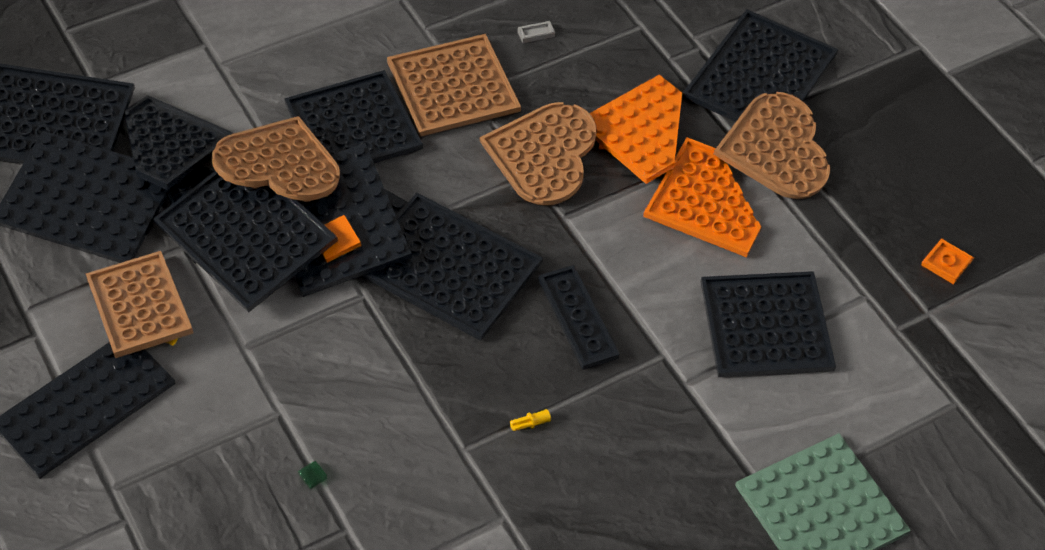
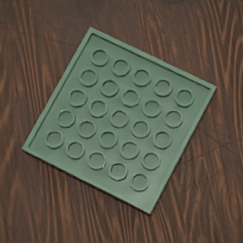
(822, 501)

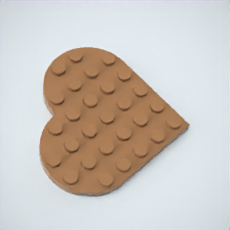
(777, 147)
(544, 152)
(279, 156)

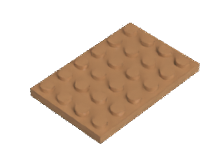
(138, 304)

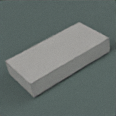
(536, 32)

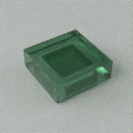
(312, 474)

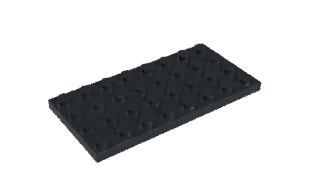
(81, 406)

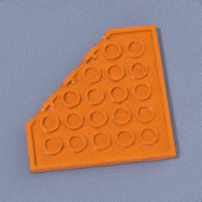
(642, 127)
(704, 200)

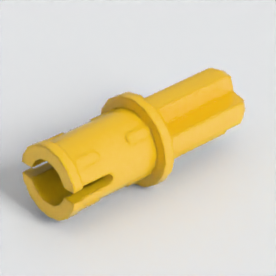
(530, 420)

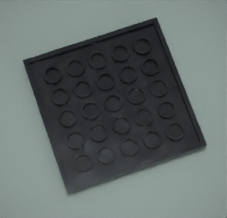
(357, 114)
(767, 324)

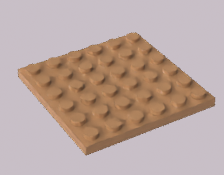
(453, 85)

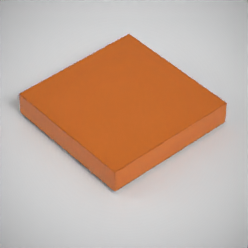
(346, 237)
(947, 261)

